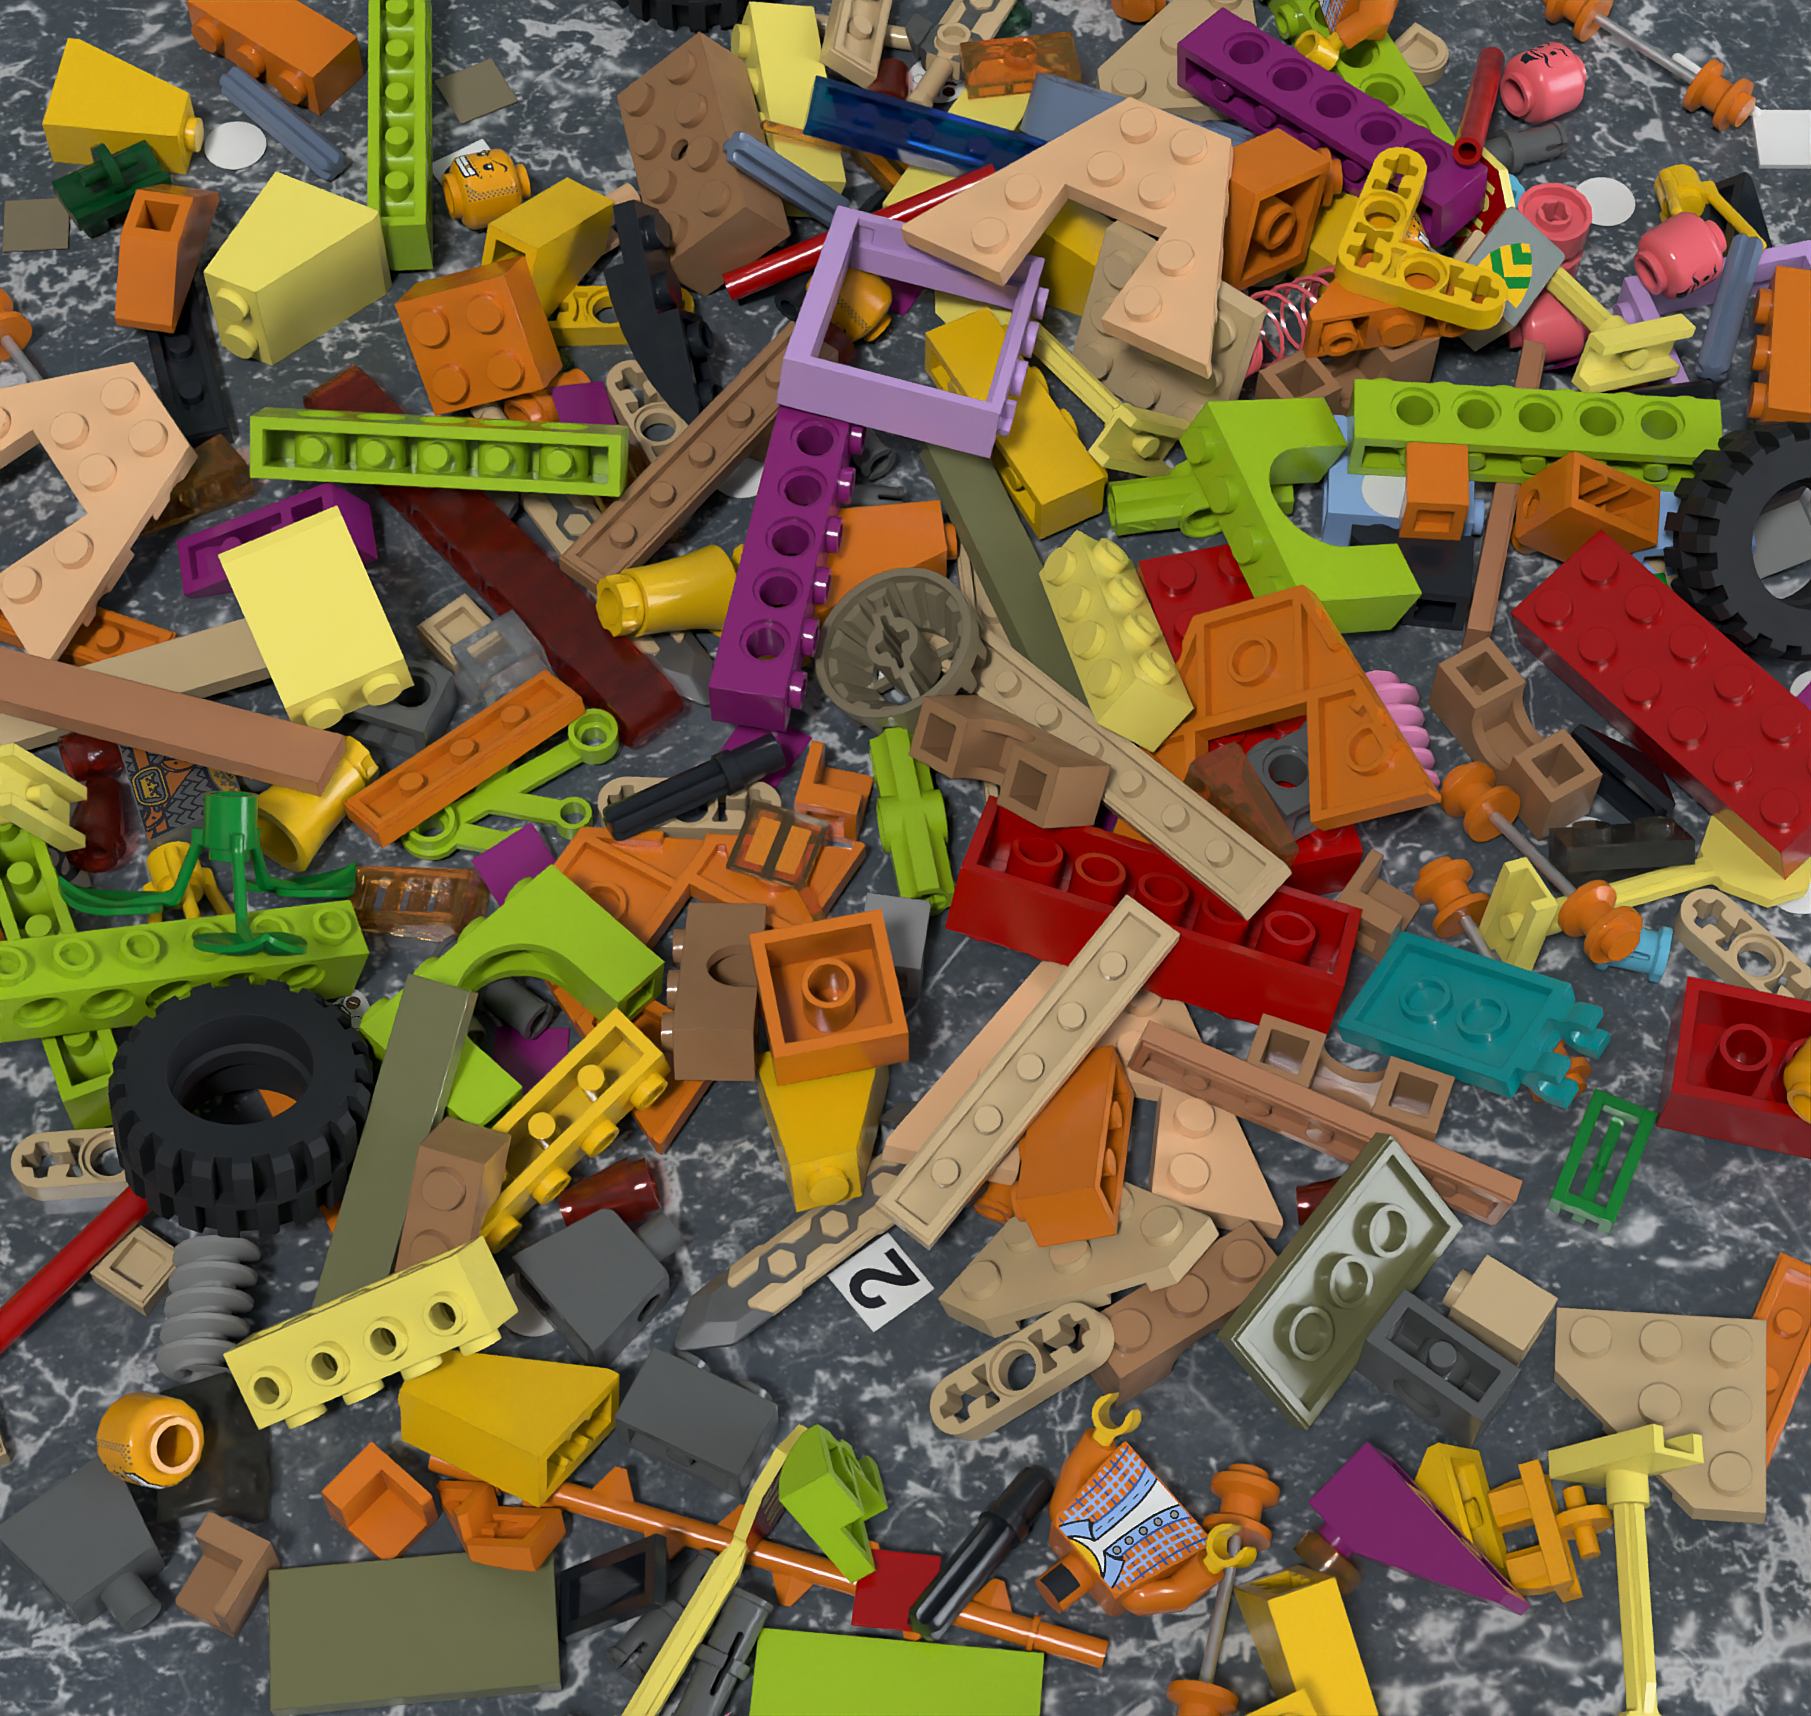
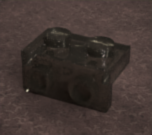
(1618, 851)
(233, 1462)

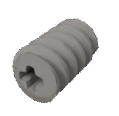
(203, 1305)

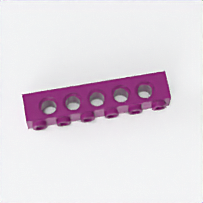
(1276, 87)
(764, 691)

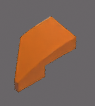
(499, 1534)

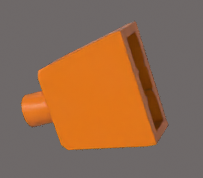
(1578, 498)

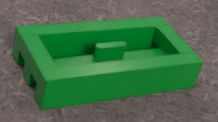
(1583, 1205)

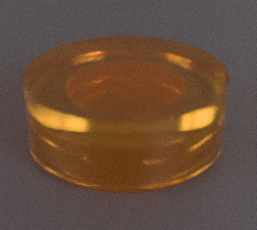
(1327, 1560)

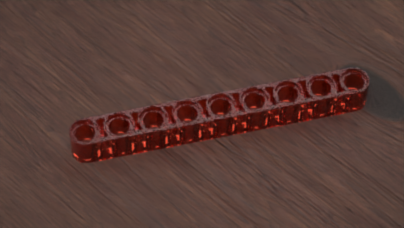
(518, 576)

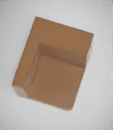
(1384, 908)
(228, 1575)

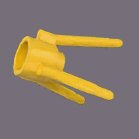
(1681, 190)
(164, 866)

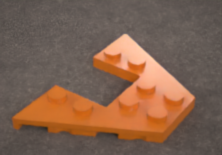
(1285, 661)
(645, 887)

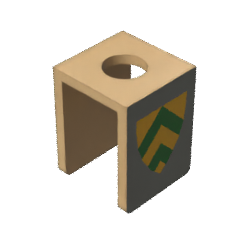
(1520, 257)

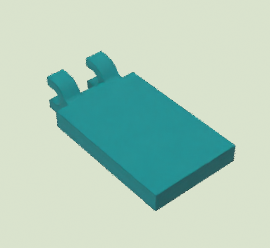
(1473, 1019)

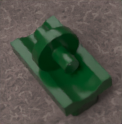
(108, 185)

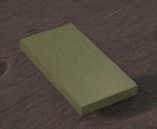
(1338, 1279)
(409, 1633)

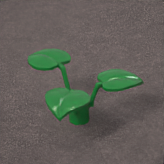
(232, 837)

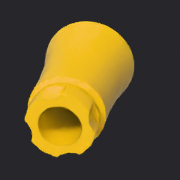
(668, 595)
(298, 822)

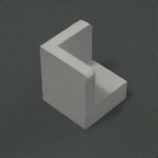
(1783, 532)
(906, 930)

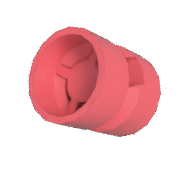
(1561, 216)

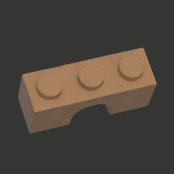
(1334, 381)
(1483, 708)
(1036, 771)
(714, 994)
(1399, 1094)
(451, 1188)
(1163, 1323)

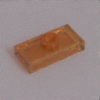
(1011, 63)

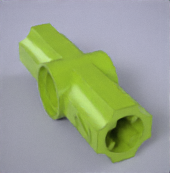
(1171, 503)
(911, 821)

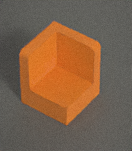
(1435, 491)
(833, 796)
(380, 1504)

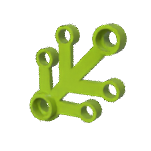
(506, 795)

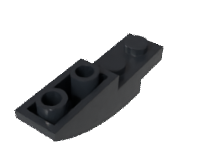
(645, 294)

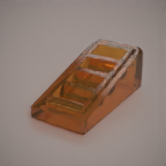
(213, 482)
(1234, 789)
(458, 893)

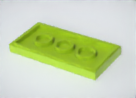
(888, 1677)

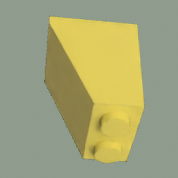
(295, 269)
(317, 620)

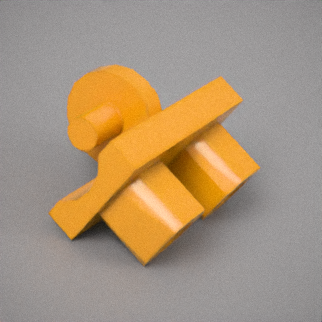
(1534, 1502)

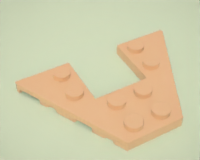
(1135, 169)
(120, 462)
(1196, 1147)

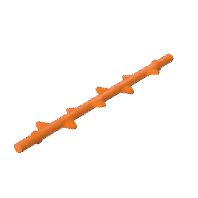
(795, 1569)

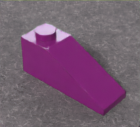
(198, 553)
(1391, 1521)

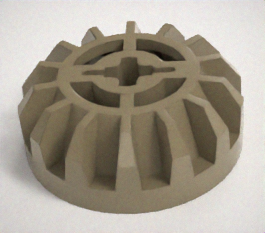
(881, 629)

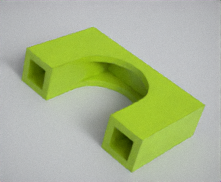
(1265, 442)
(539, 932)

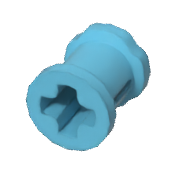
(1649, 956)

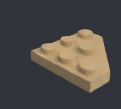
(1148, 61)
(1019, 1280)
(1688, 1378)

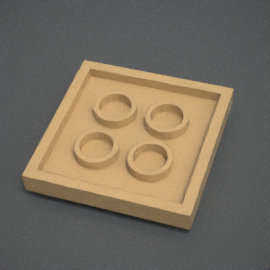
(1146, 378)

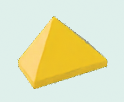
(1459, 1487)

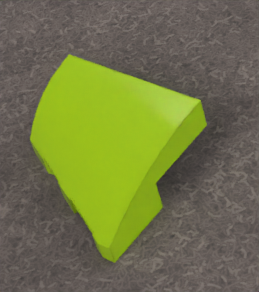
(833, 1498)

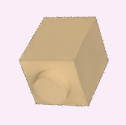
(1500, 1308)

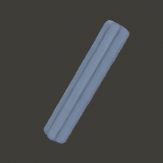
(282, 123)
(783, 177)
(1729, 307)

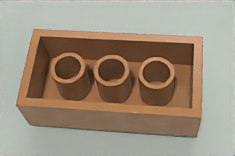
(676, 137)

